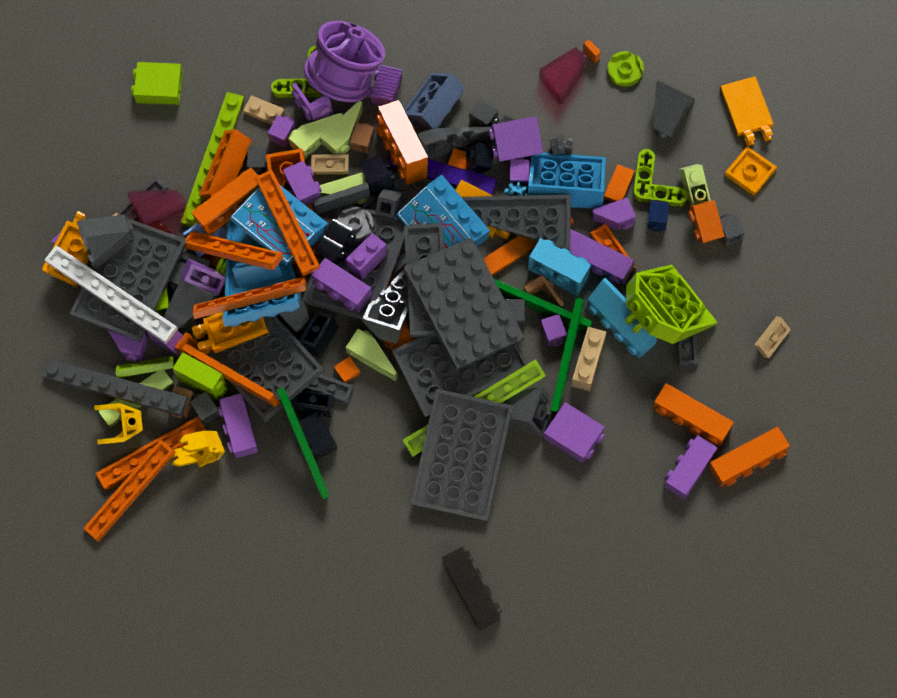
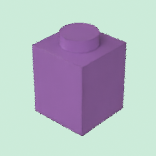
(281, 130)
(519, 171)
(553, 331)

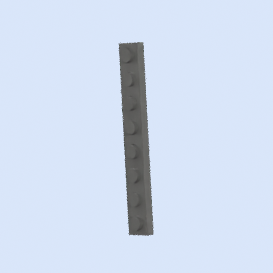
(115, 387)

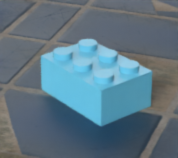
(559, 266)

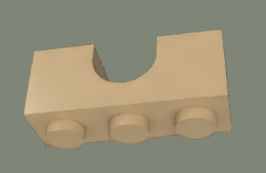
(588, 359)

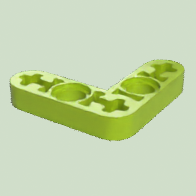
(284, 82)
(651, 189)

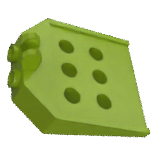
(666, 305)

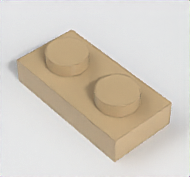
(262, 110)
(330, 164)
(772, 337)

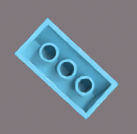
(612, 310)

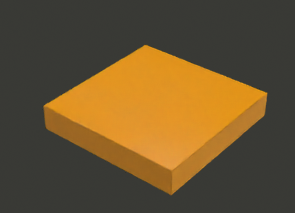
(750, 171)

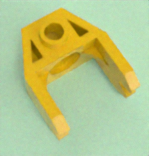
(127, 430)
(201, 448)

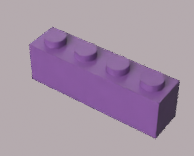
(602, 258)

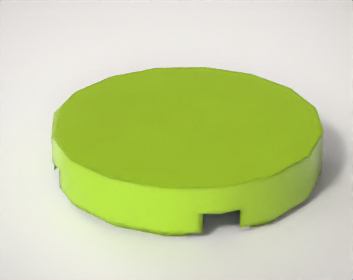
(625, 68)

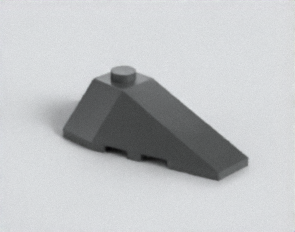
(443, 140)
(389, 311)

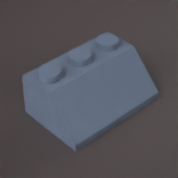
(434, 100)

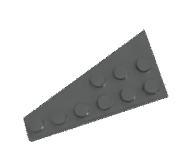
(527, 216)

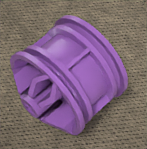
(344, 61)

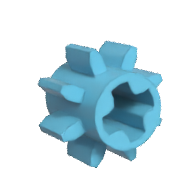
(516, 188)

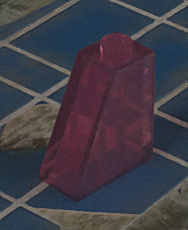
(563, 73)
(156, 205)

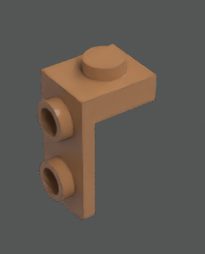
(534, 286)

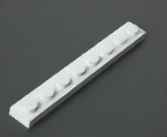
(111, 294)

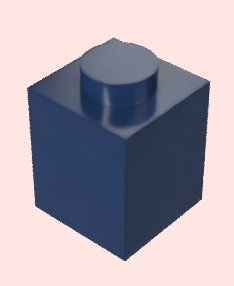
(657, 215)

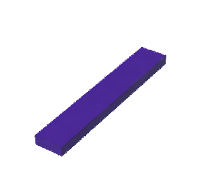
(455, 175)

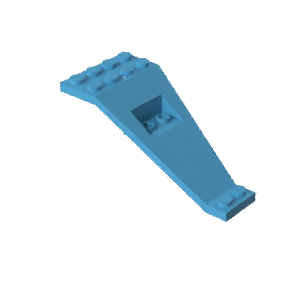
(246, 277)

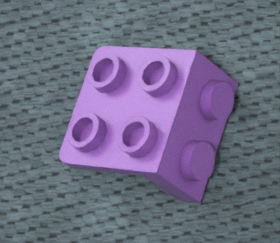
(316, 110)

